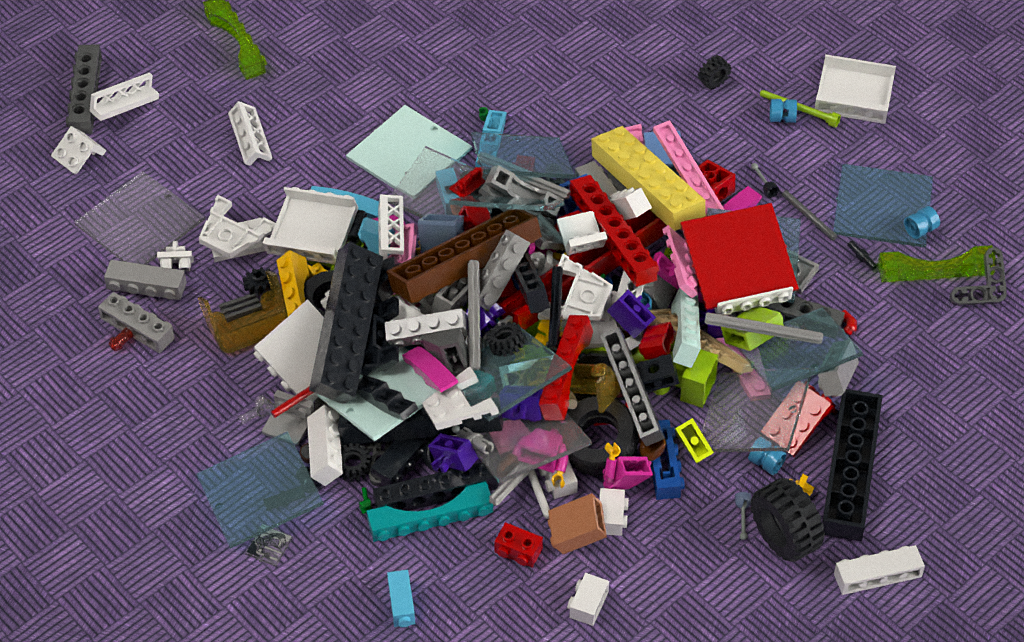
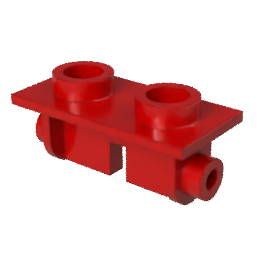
(468, 183)

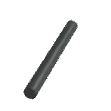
(809, 215)

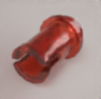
(116, 343)

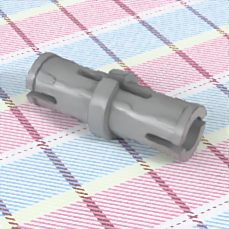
(477, 440)

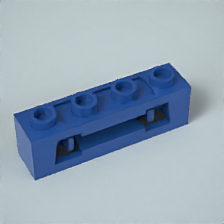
(671, 482)

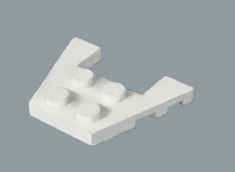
(229, 236)
(587, 294)
(451, 406)

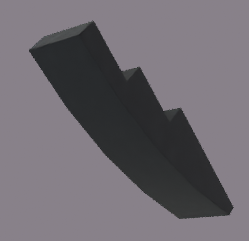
(386, 399)

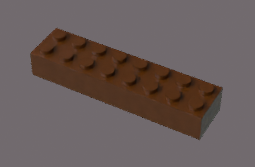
(450, 259)

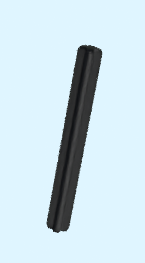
(555, 307)

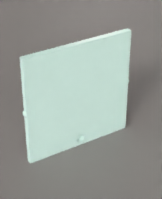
(398, 143)
(370, 418)

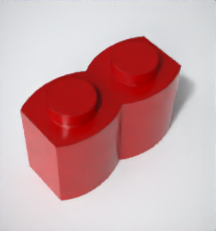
(657, 340)

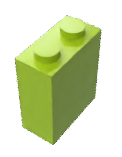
(751, 340)

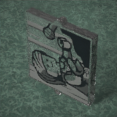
(269, 546)

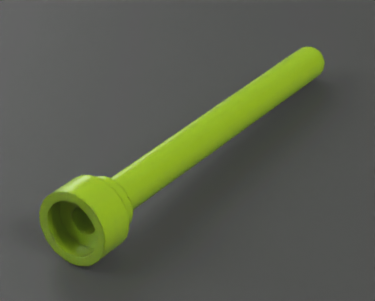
(832, 118)

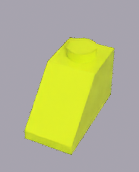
(693, 440)

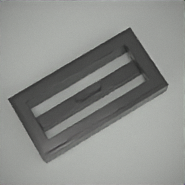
(239, 305)

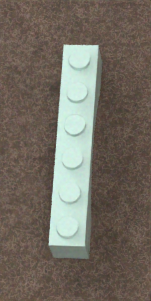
(688, 332)

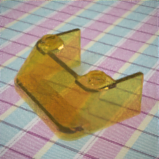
(249, 328)
(597, 380)

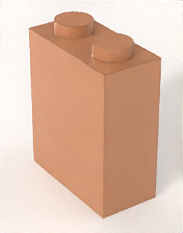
(577, 524)

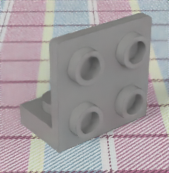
(292, 420)

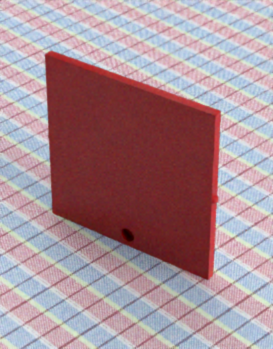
(738, 254)

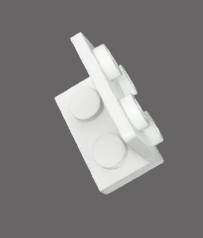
(76, 149)
(581, 233)

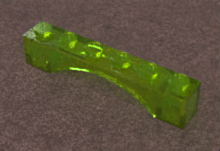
(249, 58)
(900, 267)

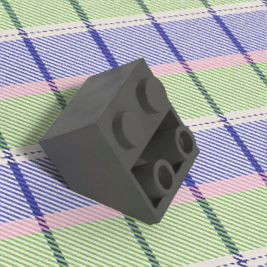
(449, 349)

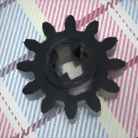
(257, 281)

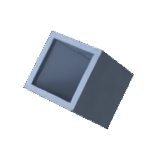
(438, 228)

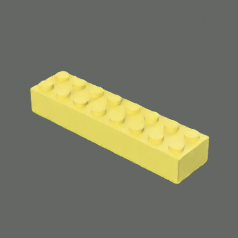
(639, 168)

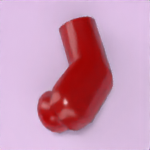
(851, 323)

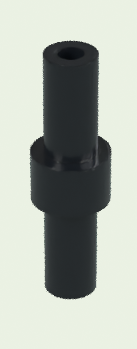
(862, 255)

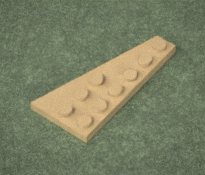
(708, 343)

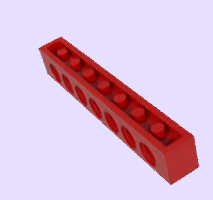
(620, 237)

